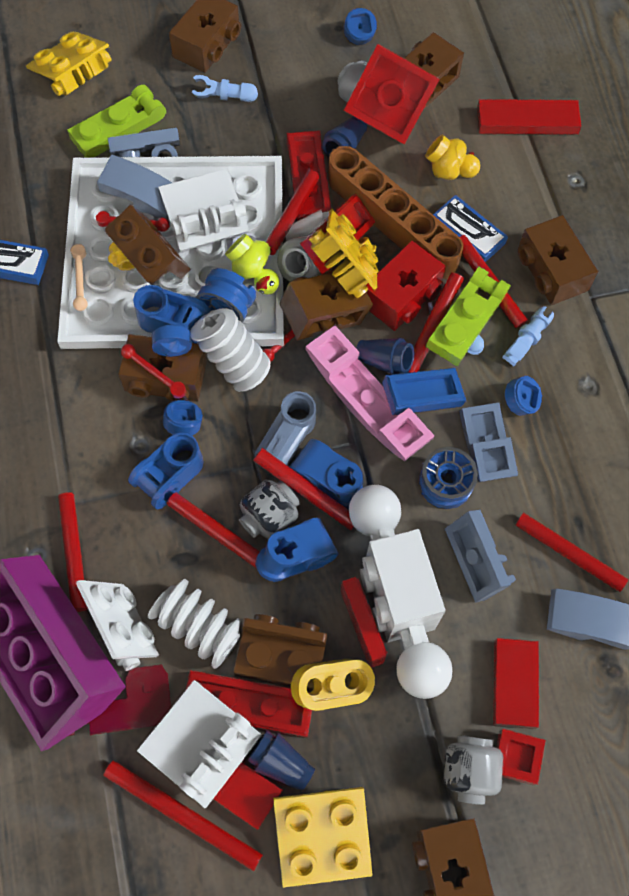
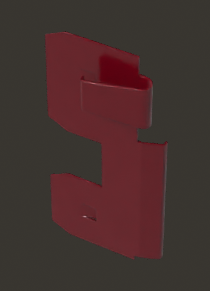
(139, 708)

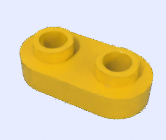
(330, 685)

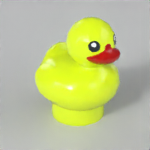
(248, 260)

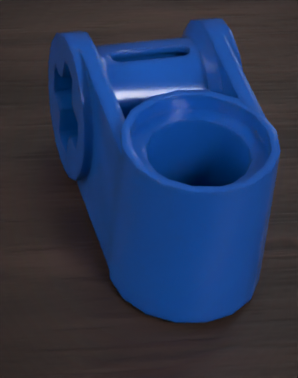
(173, 309)
(328, 470)
(166, 471)
(296, 551)

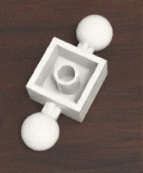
(402, 591)

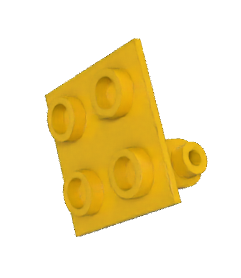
(70, 60)
(362, 258)
(323, 837)

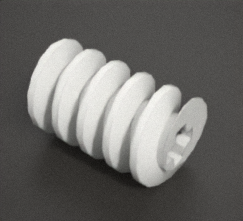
(231, 348)
(196, 622)

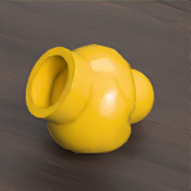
(450, 159)

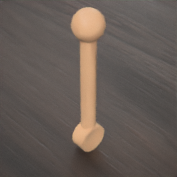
(78, 253)

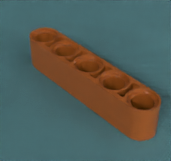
(393, 208)

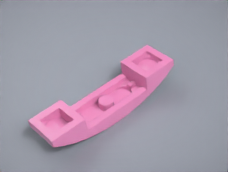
(365, 395)

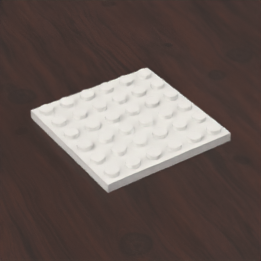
(111, 291)

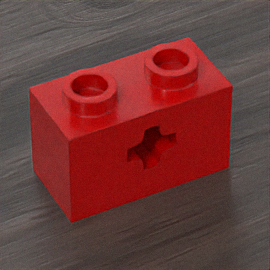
(406, 285)

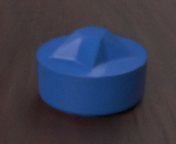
(360, 26)
(171, 340)
(523, 395)
(182, 417)

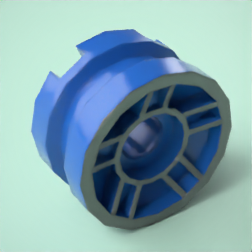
(227, 290)
(463, 474)

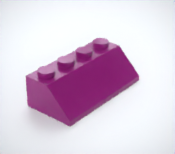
(49, 655)

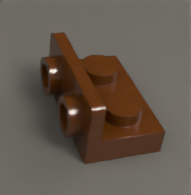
(145, 246)
(277, 651)

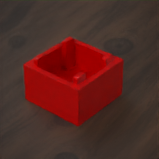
(391, 93)

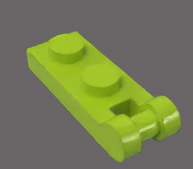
(117, 120)
(467, 317)

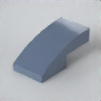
(135, 184)
(488, 442)
(589, 617)

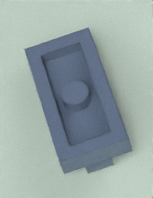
(134, 144)
(478, 556)

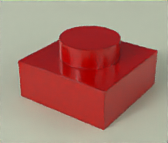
(521, 756)

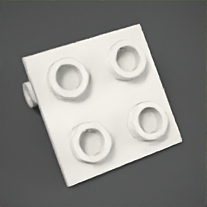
(204, 209)
(118, 622)
(199, 743)

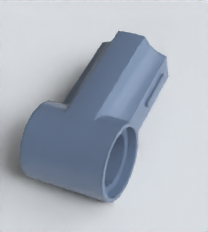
(288, 433)

